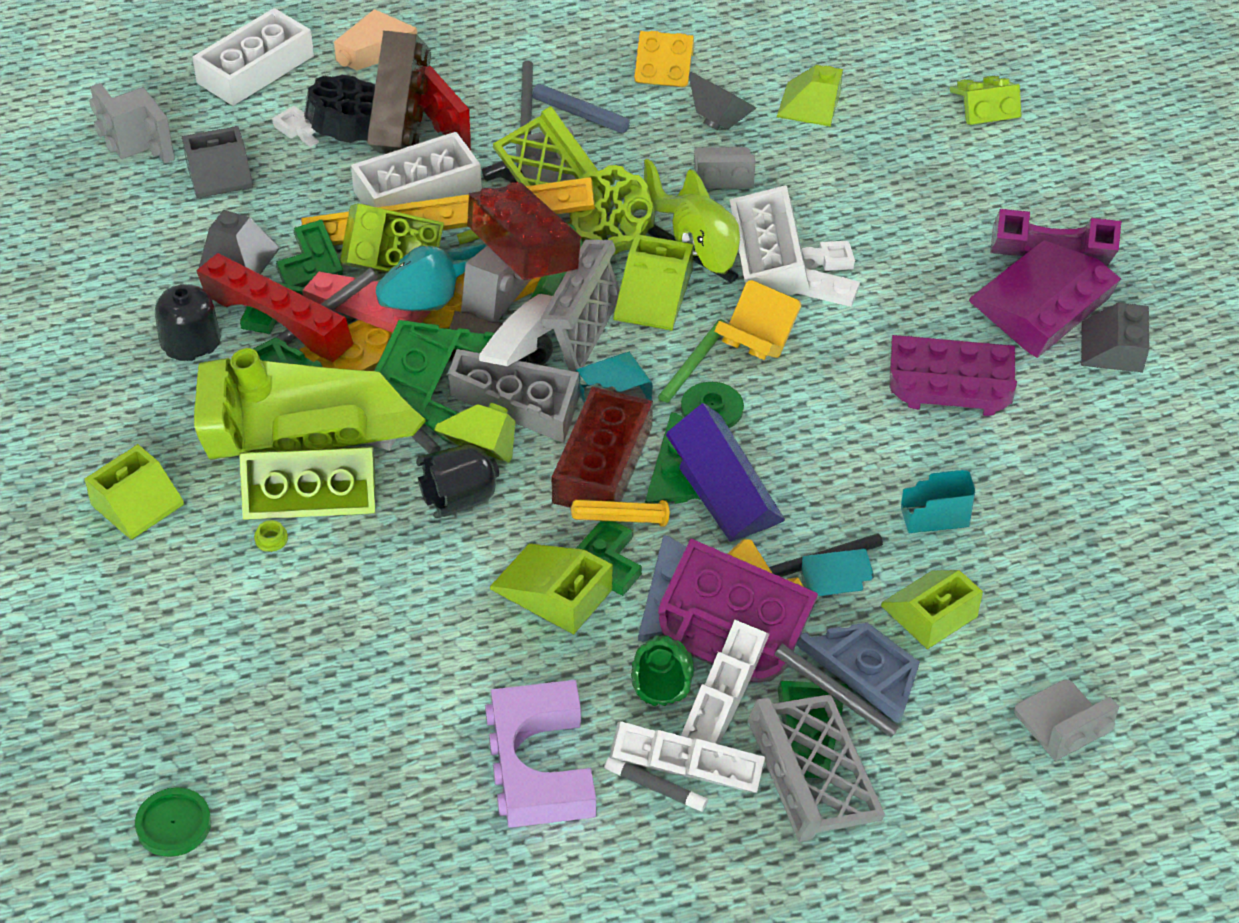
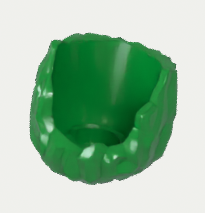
(662, 671)

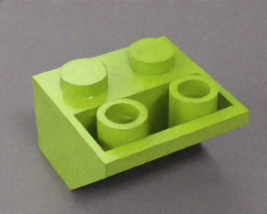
(133, 492)
(935, 605)

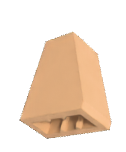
(362, 42)

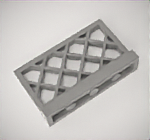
(583, 303)
(789, 778)

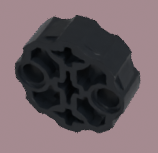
(340, 107)

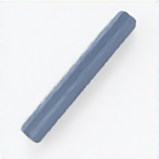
(581, 108)

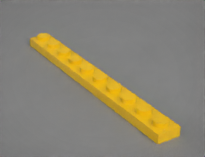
(453, 211)

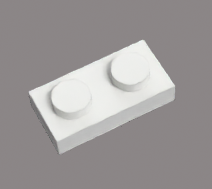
(831, 288)

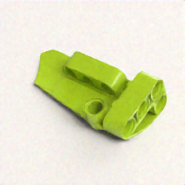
(294, 407)

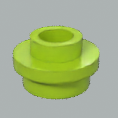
(268, 529)

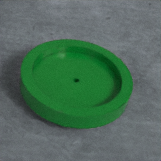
(717, 396)
(173, 822)

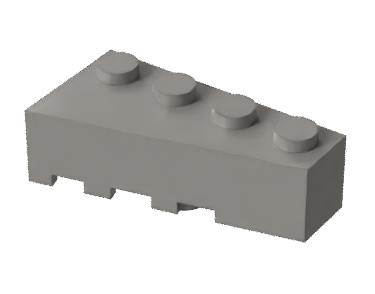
(489, 286)
(533, 393)

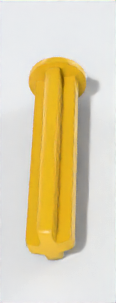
(621, 511)

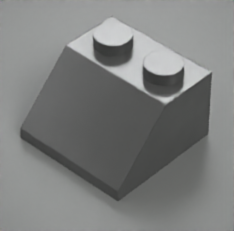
(1116, 338)

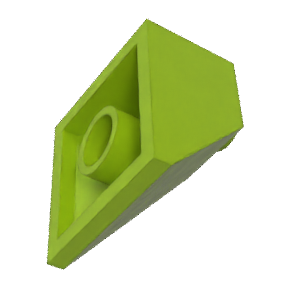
(812, 96)
(482, 426)

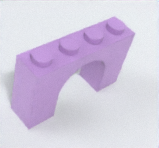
(528, 794)

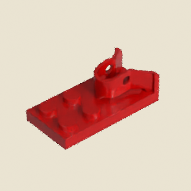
(445, 108)

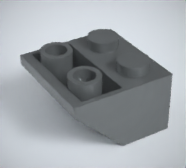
(217, 162)

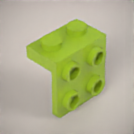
(989, 100)

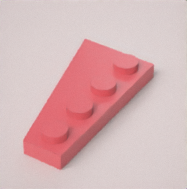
(362, 305)

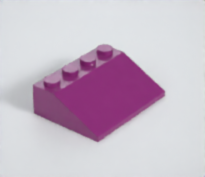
(1045, 295)

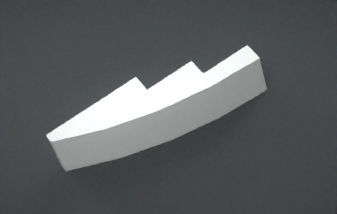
(517, 334)
(725, 684)
(687, 757)

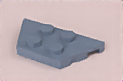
(667, 562)
(867, 664)

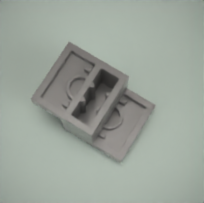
(131, 123)

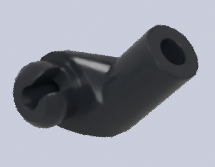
(498, 170)

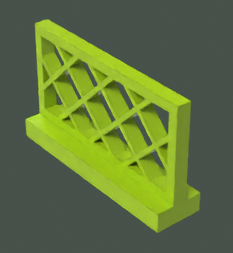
(561, 142)

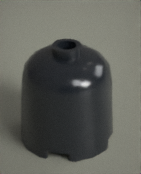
(186, 322)
(457, 478)

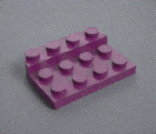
(952, 373)
(715, 590)

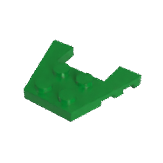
(417, 360)

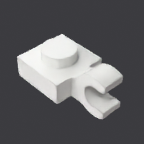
(293, 123)
(832, 255)

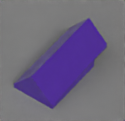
(722, 474)

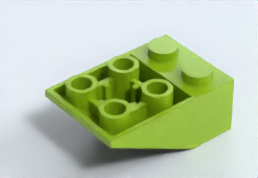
(384, 237)
(654, 282)
(556, 583)

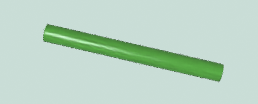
(690, 365)

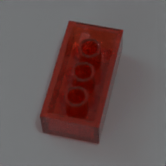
(523, 231)
(602, 448)

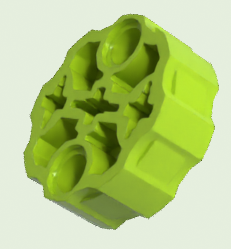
(636, 197)

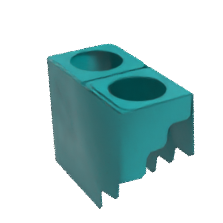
(617, 371)
(947, 502)
(836, 572)

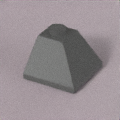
(717, 104)
(240, 241)

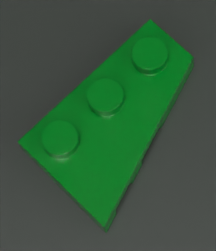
(800, 690)

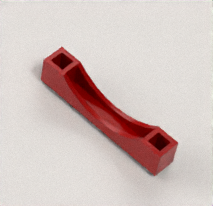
(313, 324)

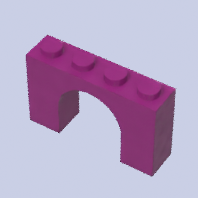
(1016, 236)

